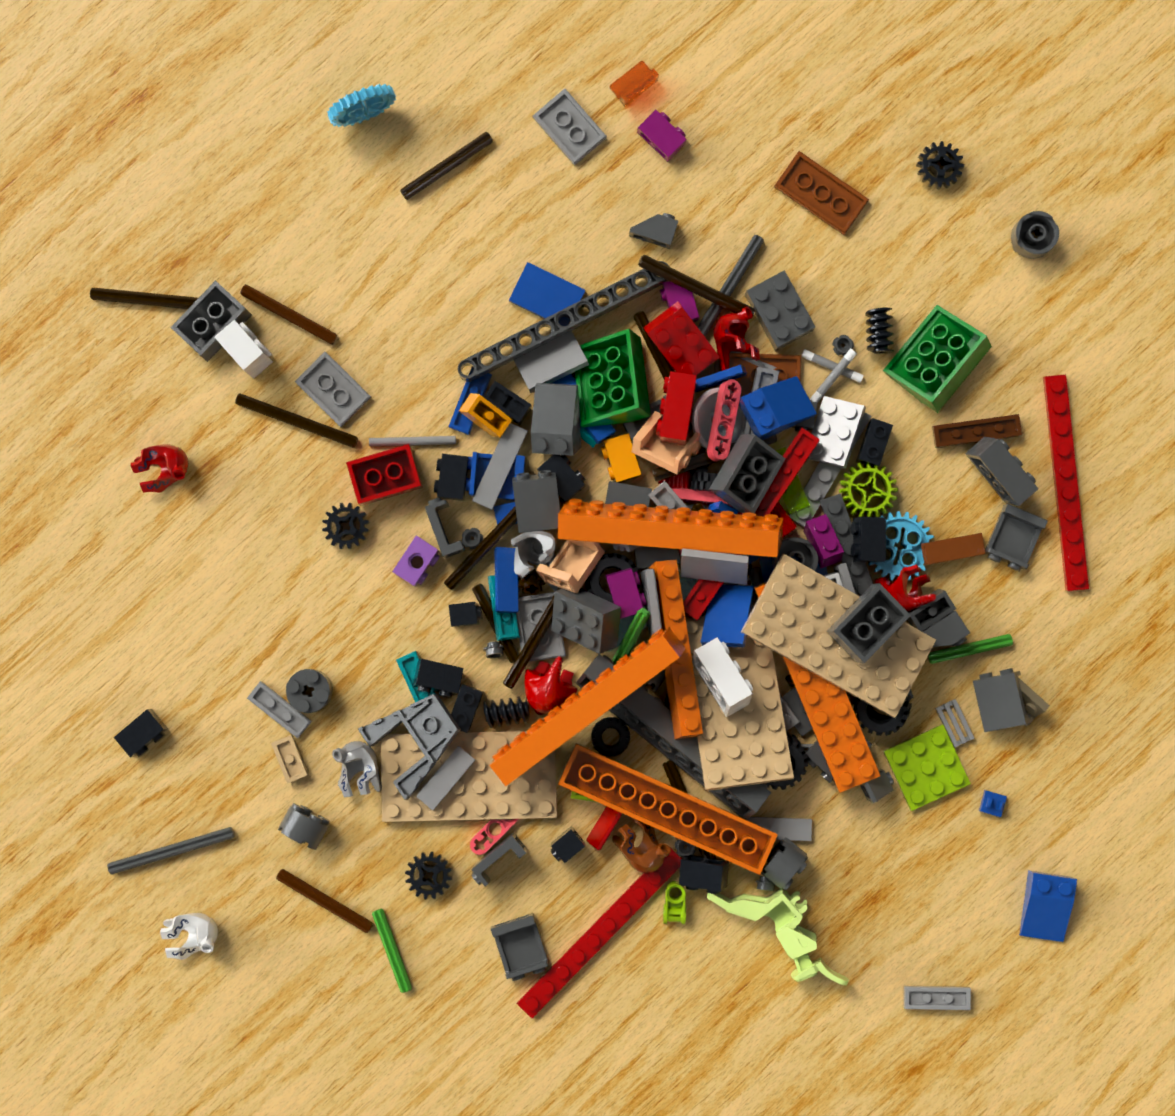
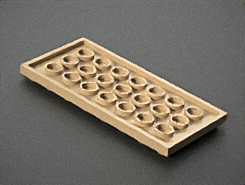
(794, 622)
(751, 742)
(478, 792)

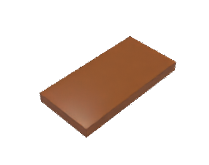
(821, 193)
(787, 365)

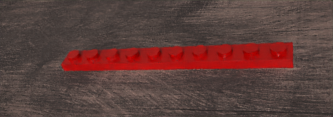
(795, 458)
(1065, 482)
(597, 936)

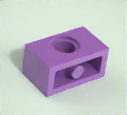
(405, 568)

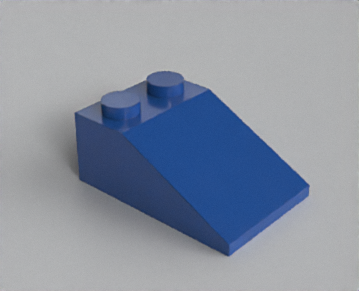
(776, 407)
(1047, 905)

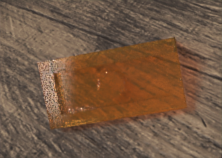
(634, 83)

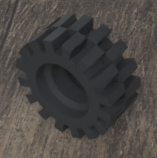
(702, 480)
(610, 750)

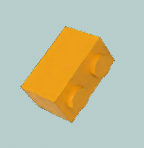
(485, 415)
(621, 459)

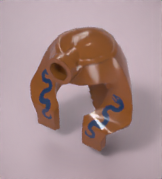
(647, 856)

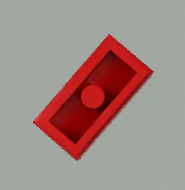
(603, 827)

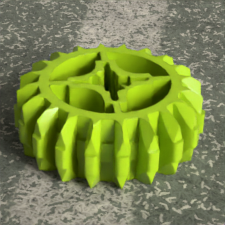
(877, 492)

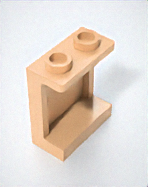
(666, 455)
(572, 565)

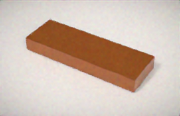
(953, 548)

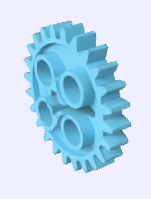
(361, 105)
(913, 549)

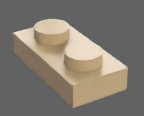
(289, 759)

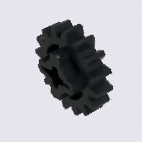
(949, 165)
(339, 534)
(435, 883)

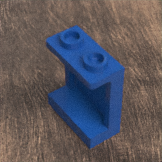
(478, 464)

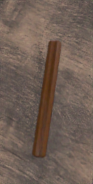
(288, 314)
(324, 901)

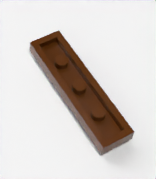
(975, 430)

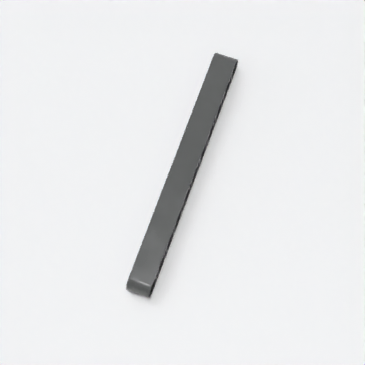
(556, 329)

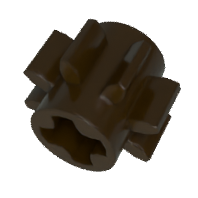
(531, 583)

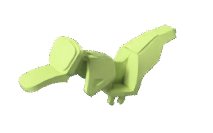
(787, 915)

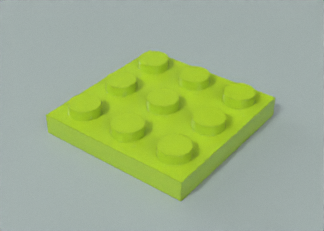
(926, 767)

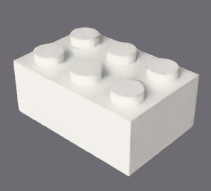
(244, 348)
(722, 676)

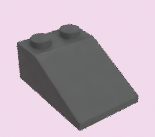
(556, 419)
(948, 630)

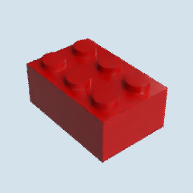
(681, 341)
(676, 408)
(384, 475)

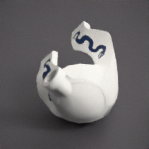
(201, 936)

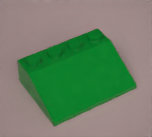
(938, 358)
(614, 381)

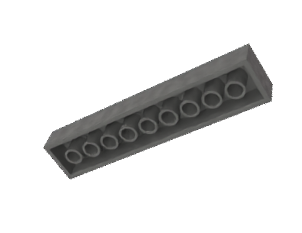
(654, 723)

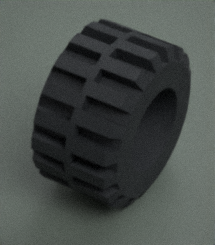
(607, 561)
(878, 722)
(798, 761)

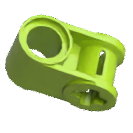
(674, 908)

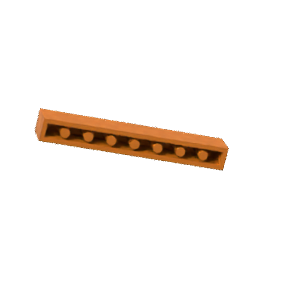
(680, 673)

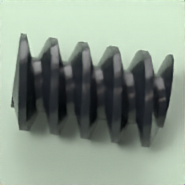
(878, 331)
(506, 712)

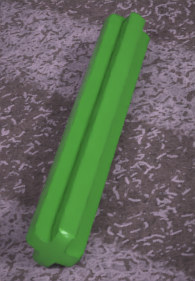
(632, 634)
(970, 648)
(391, 950)

